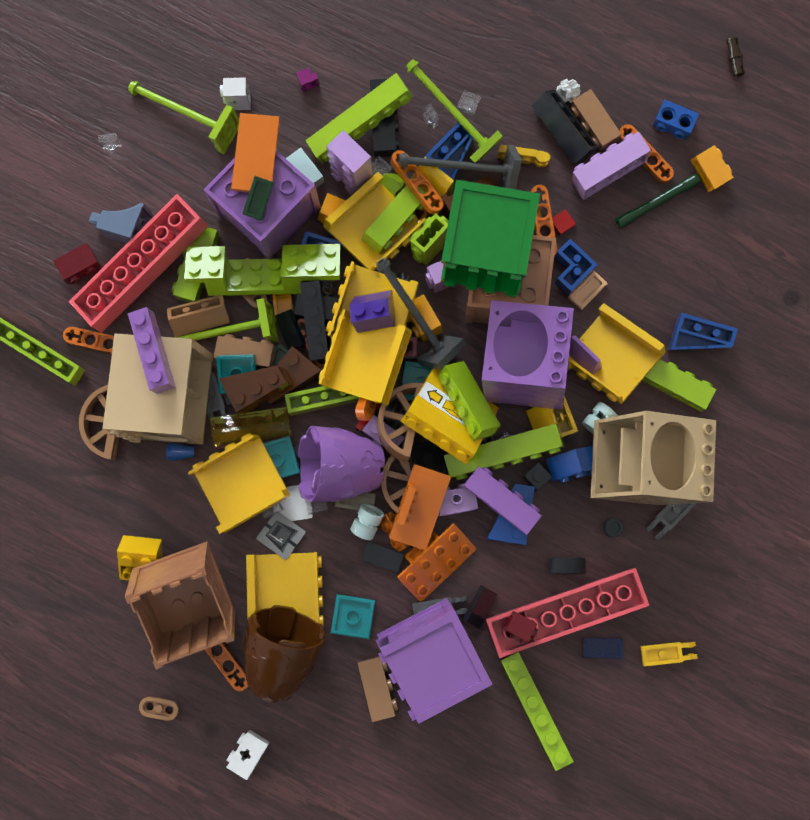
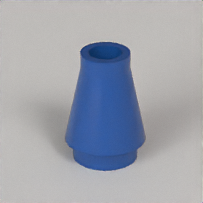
(178, 451)

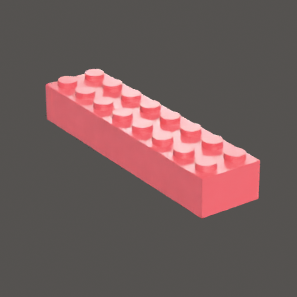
(138, 263)
(572, 610)

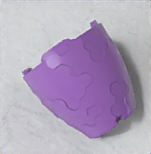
(338, 464)

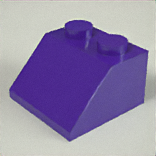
(372, 311)

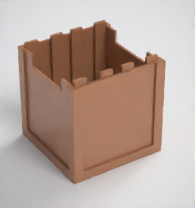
(534, 286)
(182, 604)

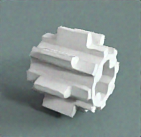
(568, 90)

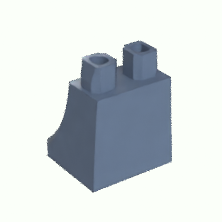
(121, 224)

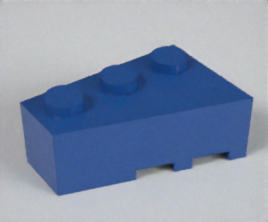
(451, 147)
(699, 333)
(503, 530)

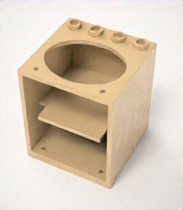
(169, 416)
(654, 459)

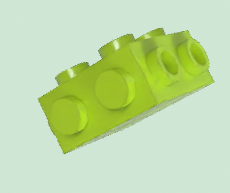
(429, 240)

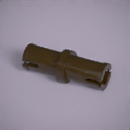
(735, 57)

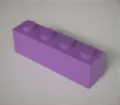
(151, 350)
(502, 500)

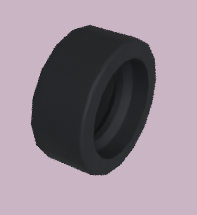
(567, 565)

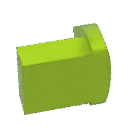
(392, 183)

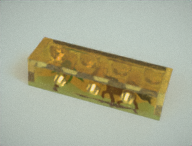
(265, 423)

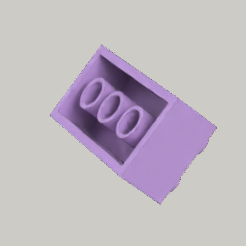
(349, 162)
(610, 165)

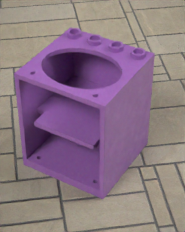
(527, 354)

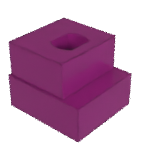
(307, 79)

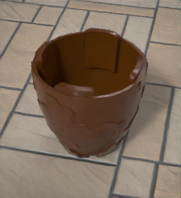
(280, 651)

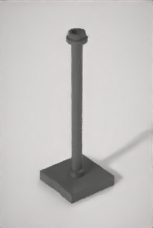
(509, 170)
(444, 347)

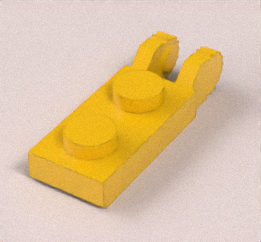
(527, 156)
(666, 653)

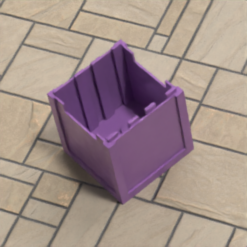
(288, 208)
(432, 661)

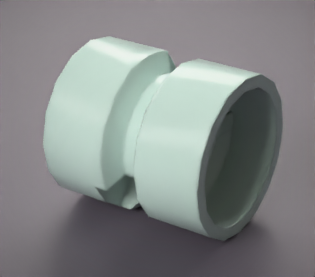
(600, 410)
(366, 524)

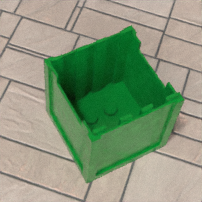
(489, 237)

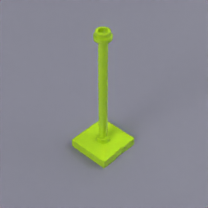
(223, 130)
(484, 143)
(265, 321)

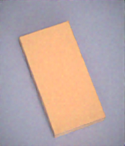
(587, 290)

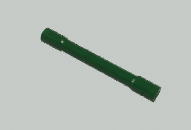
(632, 215)

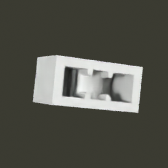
(236, 93)
(245, 766)

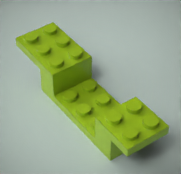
(261, 276)

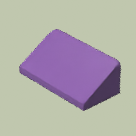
(584, 356)

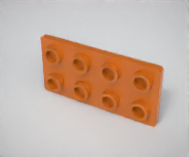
(419, 507)
(435, 563)

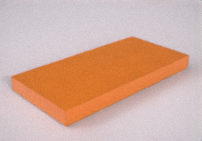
(255, 150)

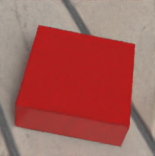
(563, 222)

